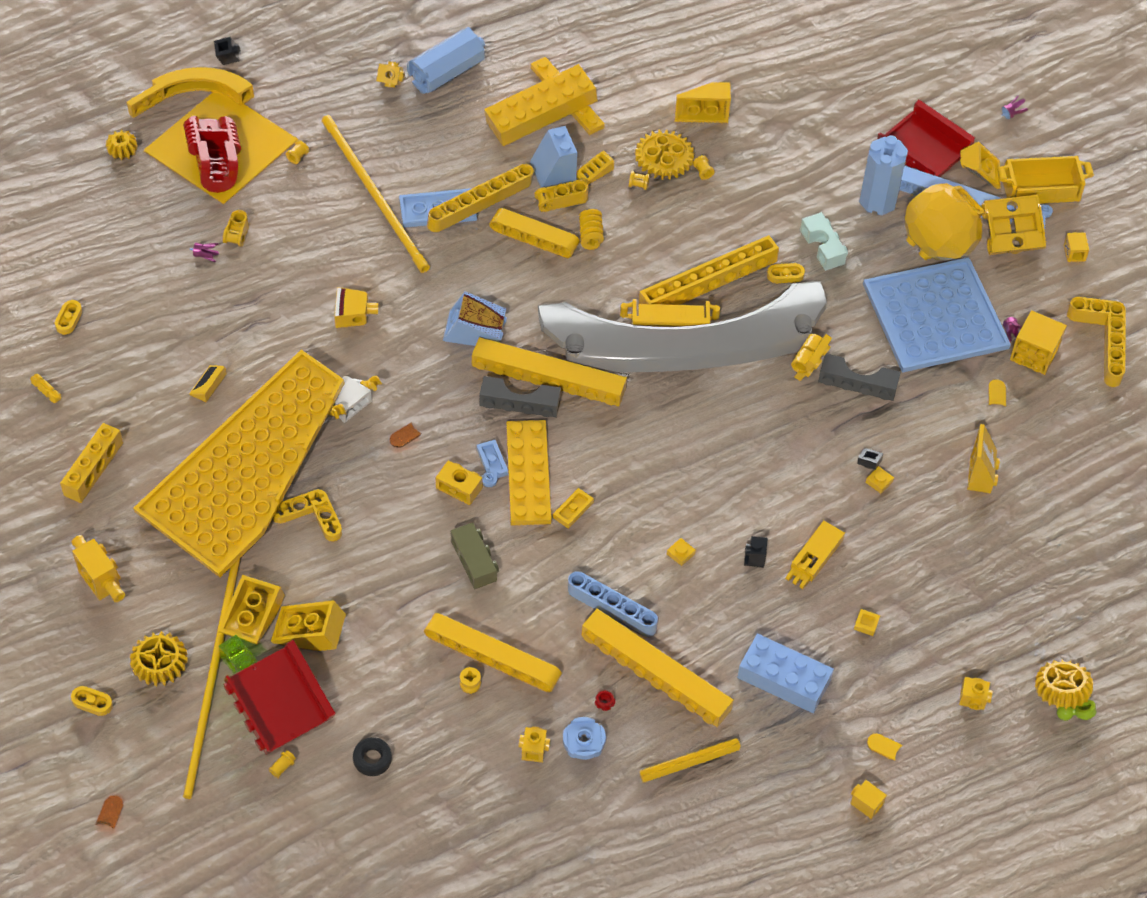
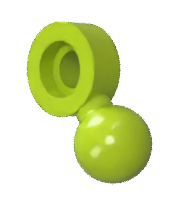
(1085, 712)

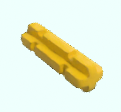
(43, 386)

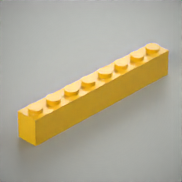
(549, 371)
(657, 668)

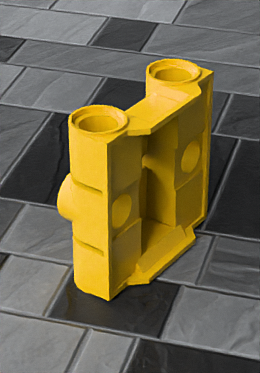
(1027, 221)

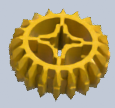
(167, 666)
(1063, 688)

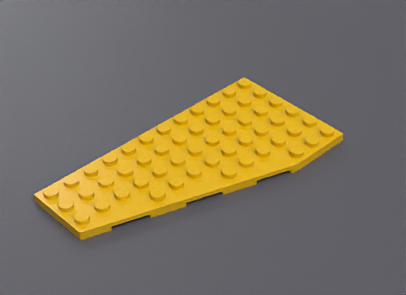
(236, 479)

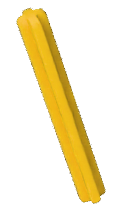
(690, 760)

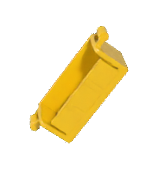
(1048, 177)
(669, 315)

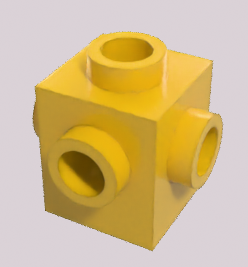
(384, 74)
(975, 693)
(534, 744)

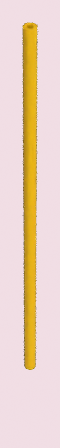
(195, 757)

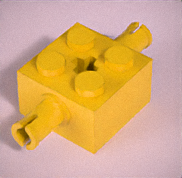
(97, 569)

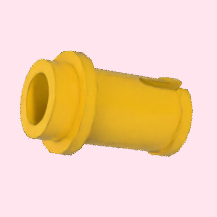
(282, 764)

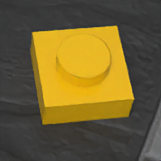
(879, 480)
(681, 552)
(866, 622)

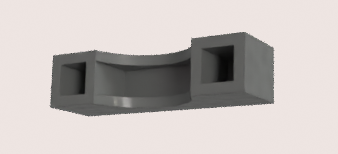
(880, 384)
(542, 402)

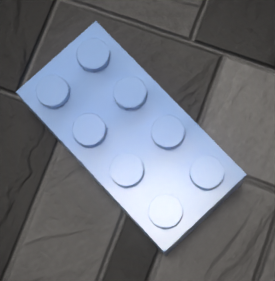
(785, 673)

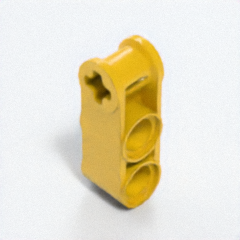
(562, 195)

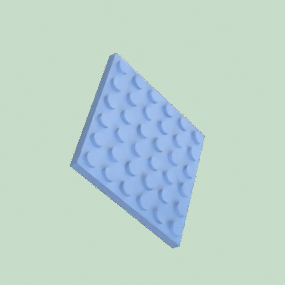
(936, 314)

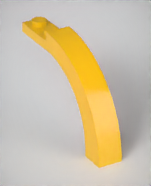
(192, 80)

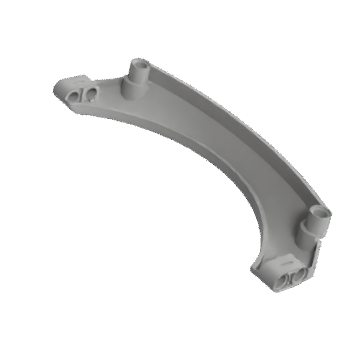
(624, 347)

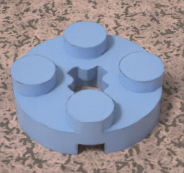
(580, 749)

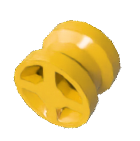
(466, 683)

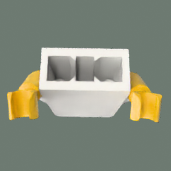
(353, 397)

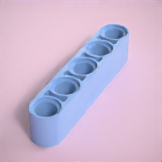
(617, 612)

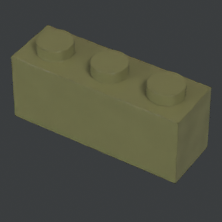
(474, 555)

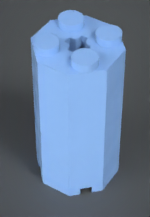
(446, 60)
(883, 175)

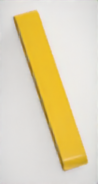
(480, 198)
(492, 652)

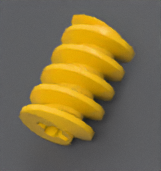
(591, 228)

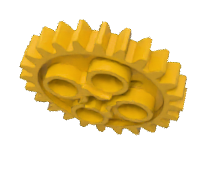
(664, 154)

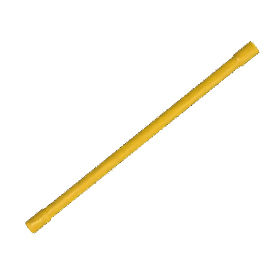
(416, 256)

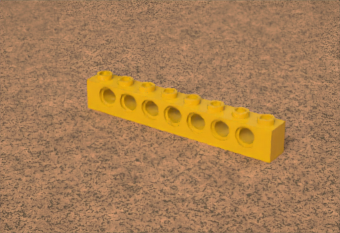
(712, 274)

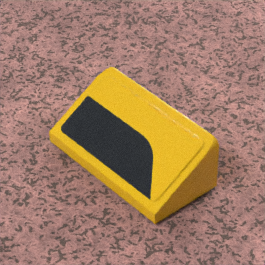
(208, 382)

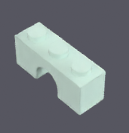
(818, 229)

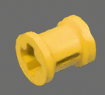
(296, 153)
(702, 165)
(639, 180)

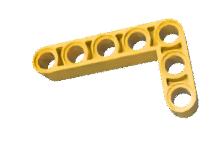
(1113, 317)

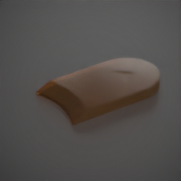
(404, 436)
(110, 811)

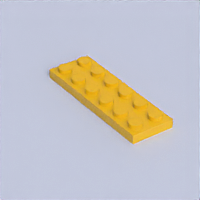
(528, 472)

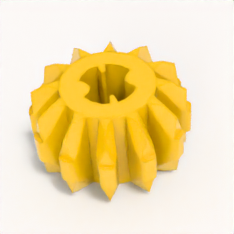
(121, 145)

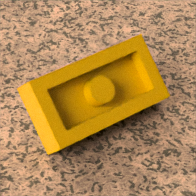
(573, 508)

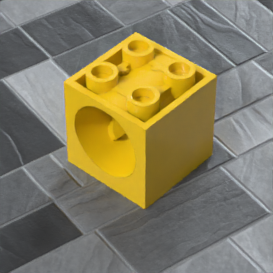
(1038, 342)

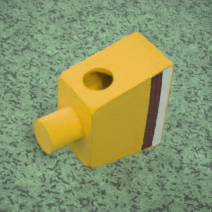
(352, 308)

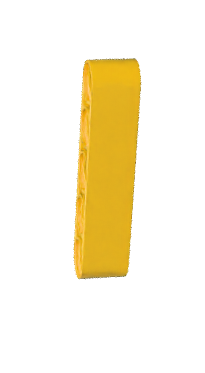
(534, 233)

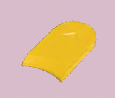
(997, 392)
(883, 745)

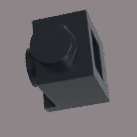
(756, 552)

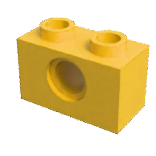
(464, 491)

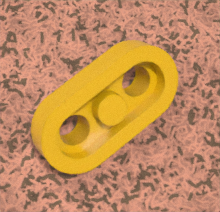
(785, 273)
(68, 319)
(93, 700)

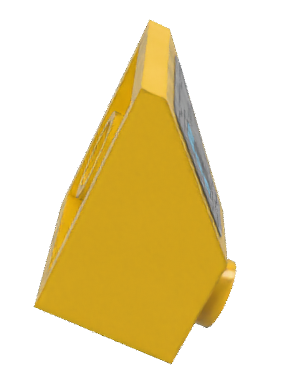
(981, 163)

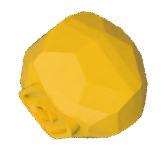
(944, 222)

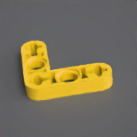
(316, 508)

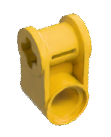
(236, 228)

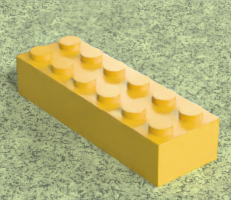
(540, 105)

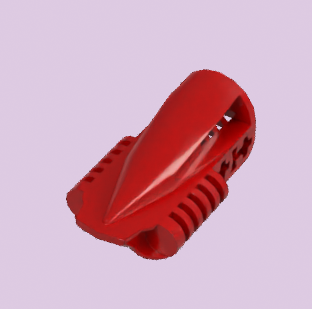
(216, 151)

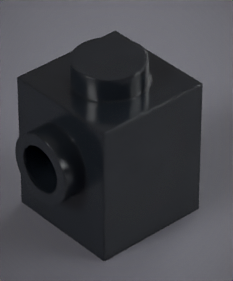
(227, 50)

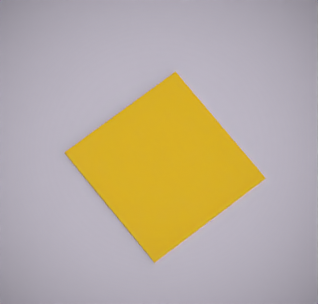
(259, 141)

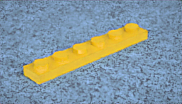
(586, 116)

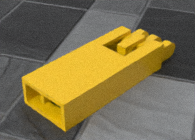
(820, 545)

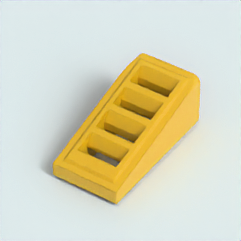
(602, 160)

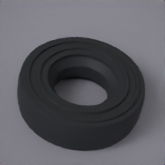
(376, 768)

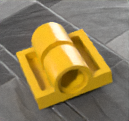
(810, 355)

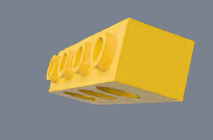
(91, 463)

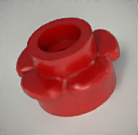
(604, 695)

